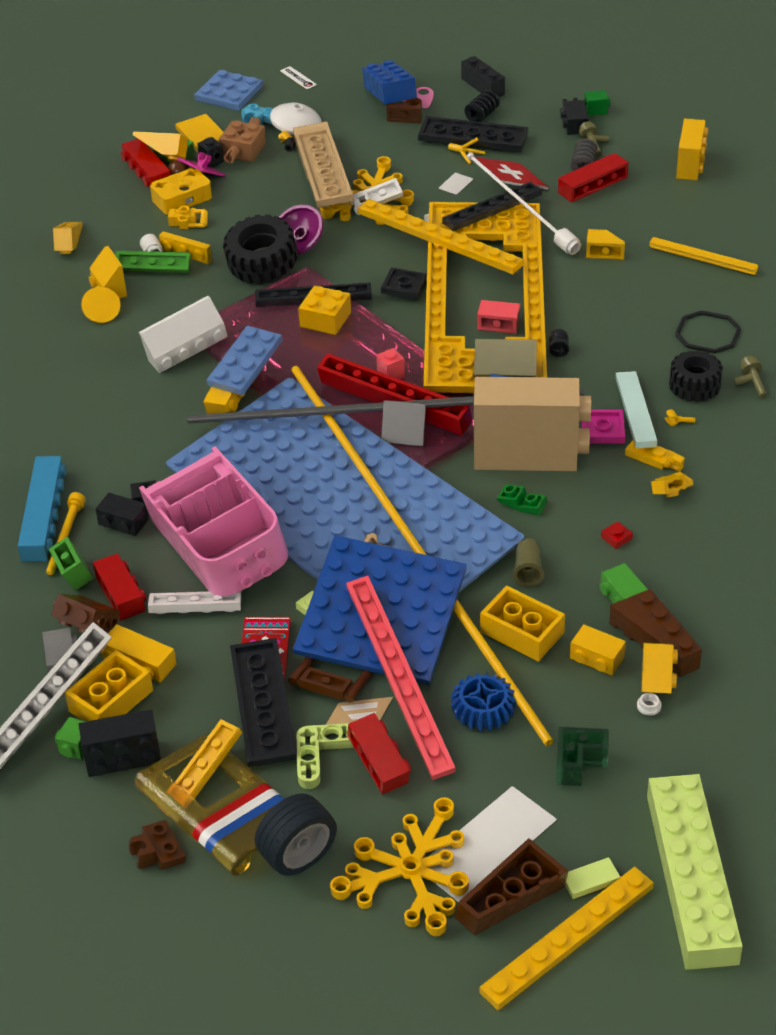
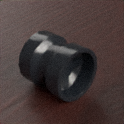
(558, 343)

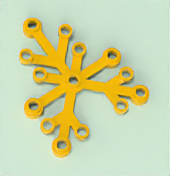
(383, 166)
(425, 900)

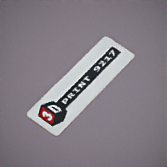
(298, 77)

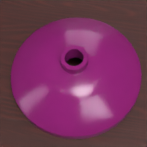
(306, 225)

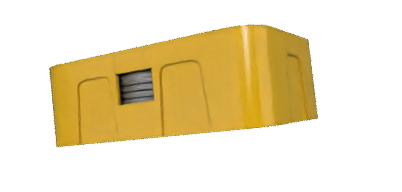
(181, 189)

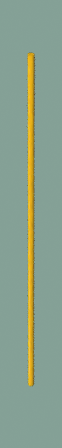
(403, 528)

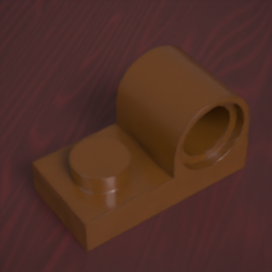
(407, 113)

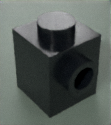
(213, 148)

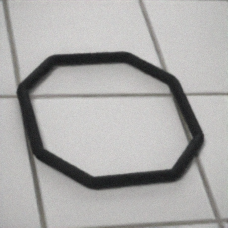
(706, 348)

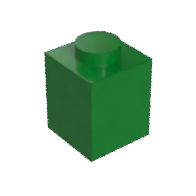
(596, 102)

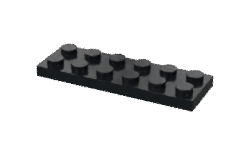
(462, 131)
(263, 703)

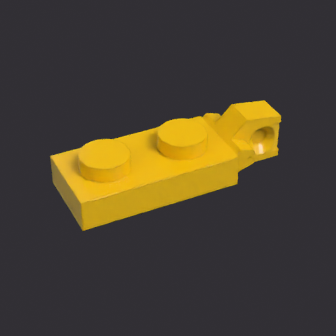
(656, 457)

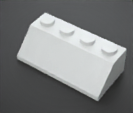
(183, 334)

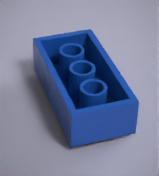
(389, 82)

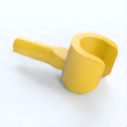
(673, 419)

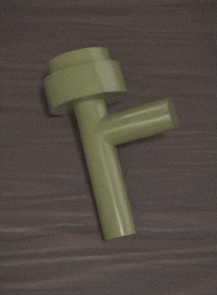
(589, 131)
(750, 368)

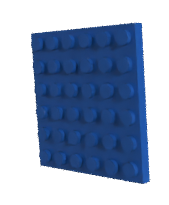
(413, 590)

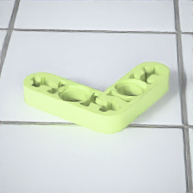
(317, 742)

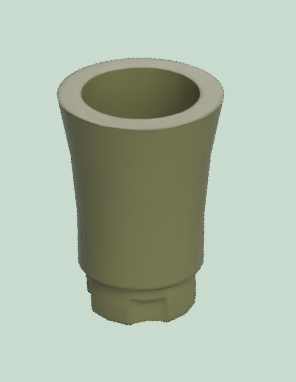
(528, 565)

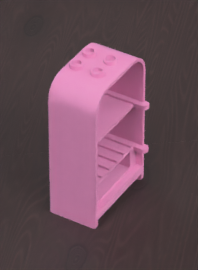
(217, 524)

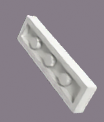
(192, 602)

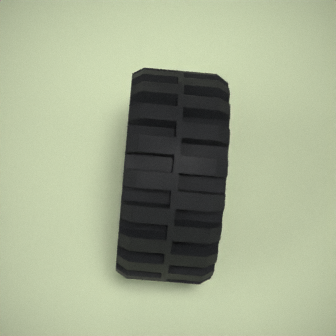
(261, 264)

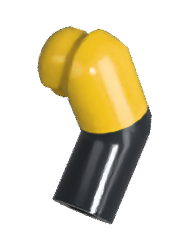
(290, 141)

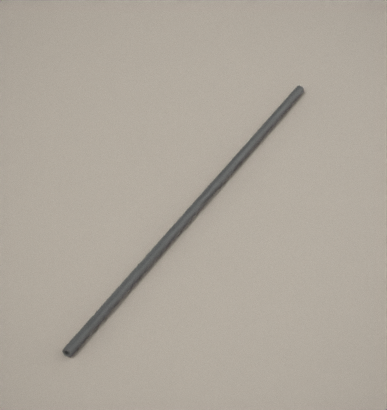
(325, 410)

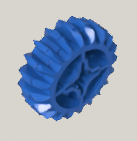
(483, 702)

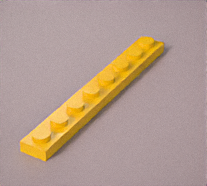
(565, 938)

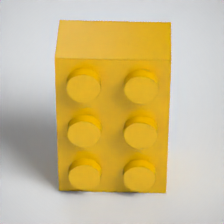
(692, 149)
(522, 623)
(109, 689)

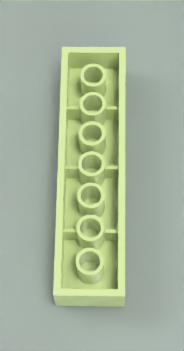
(693, 873)

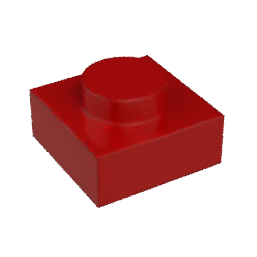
(616, 535)

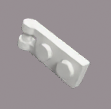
(380, 193)

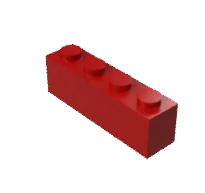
(143, 162)
(593, 177)

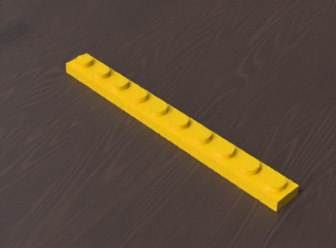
(441, 236)

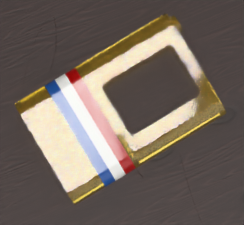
(224, 827)

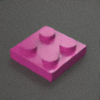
(606, 427)

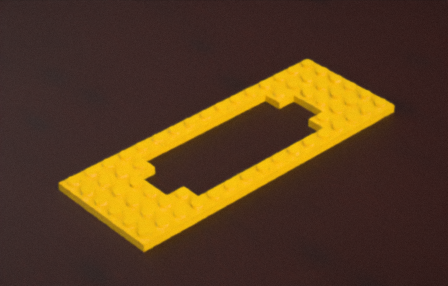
(446, 360)

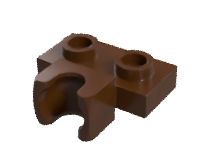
(158, 845)

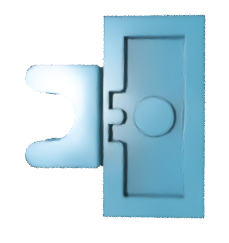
(254, 110)

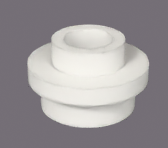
(649, 704)

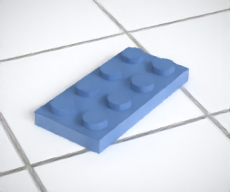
(244, 360)

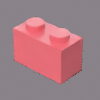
(498, 316)

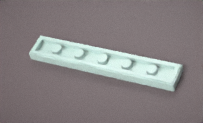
(636, 410)

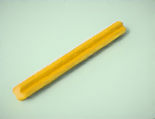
(704, 256)

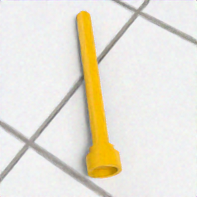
(75, 503)

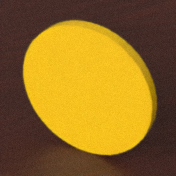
(100, 305)

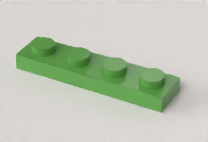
(154, 261)

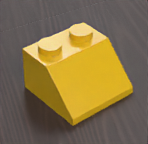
(108, 273)

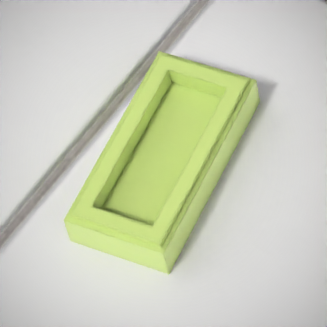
(591, 878)

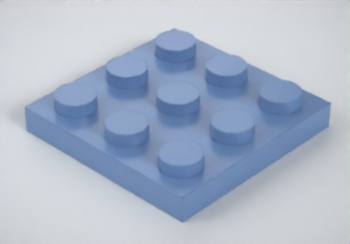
(228, 90)

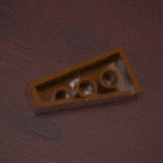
(649, 621)
(511, 887)

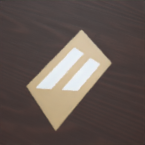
(349, 712)

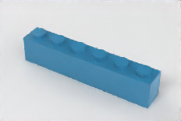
(42, 508)

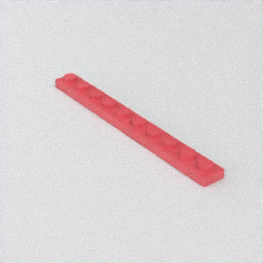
(401, 678)

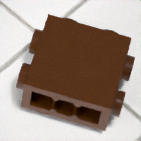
(83, 611)

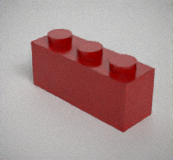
(119, 586)
(379, 753)

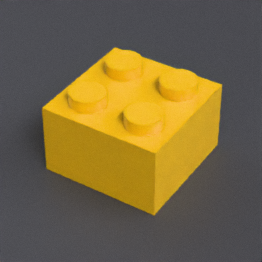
(324, 310)

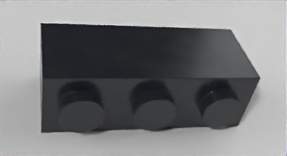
(482, 76)

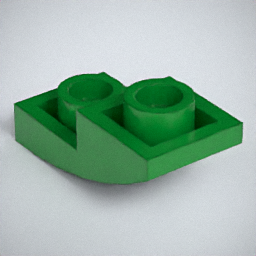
(517, 498)

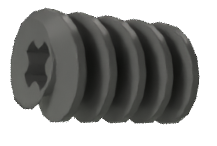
(583, 153)

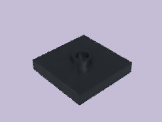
(404, 283)

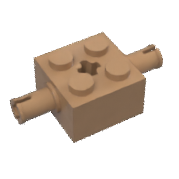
(243, 140)

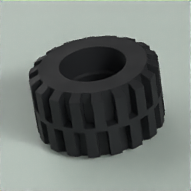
(695, 376)

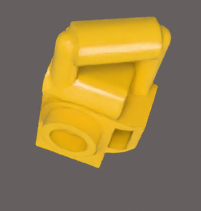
(187, 218)
(671, 484)

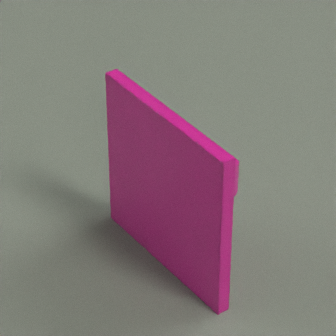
(202, 164)

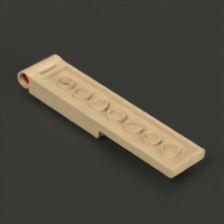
(322, 164)

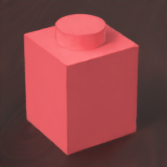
(391, 363)

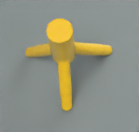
(462, 149)

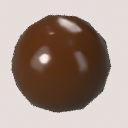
(177, 166)

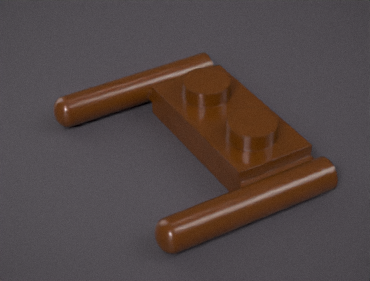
(327, 683)

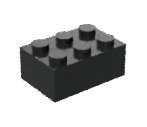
(119, 743)

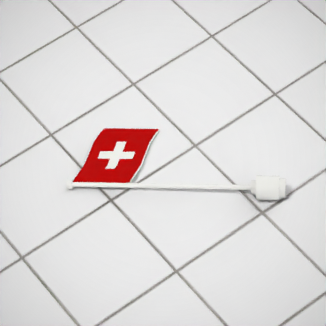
(517, 174)

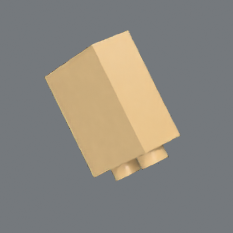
(529, 423)

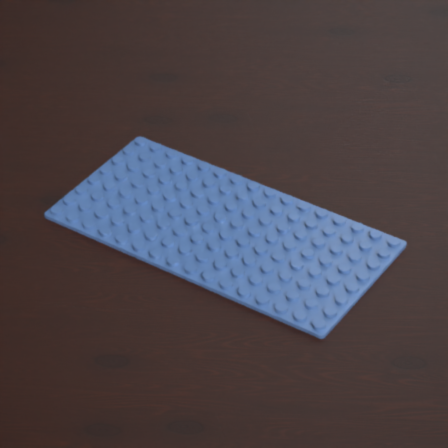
(322, 493)

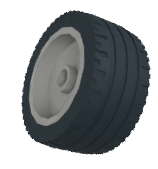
(295, 834)

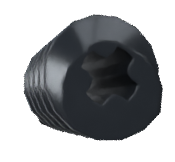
(482, 106)

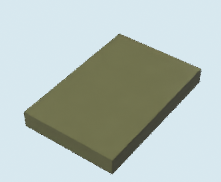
(505, 357)

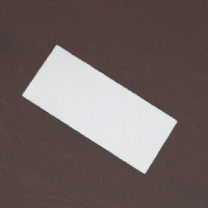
(495, 836)

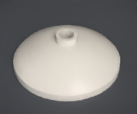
(293, 115)

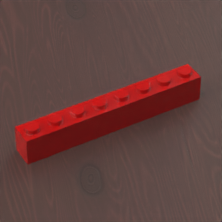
(379, 387)

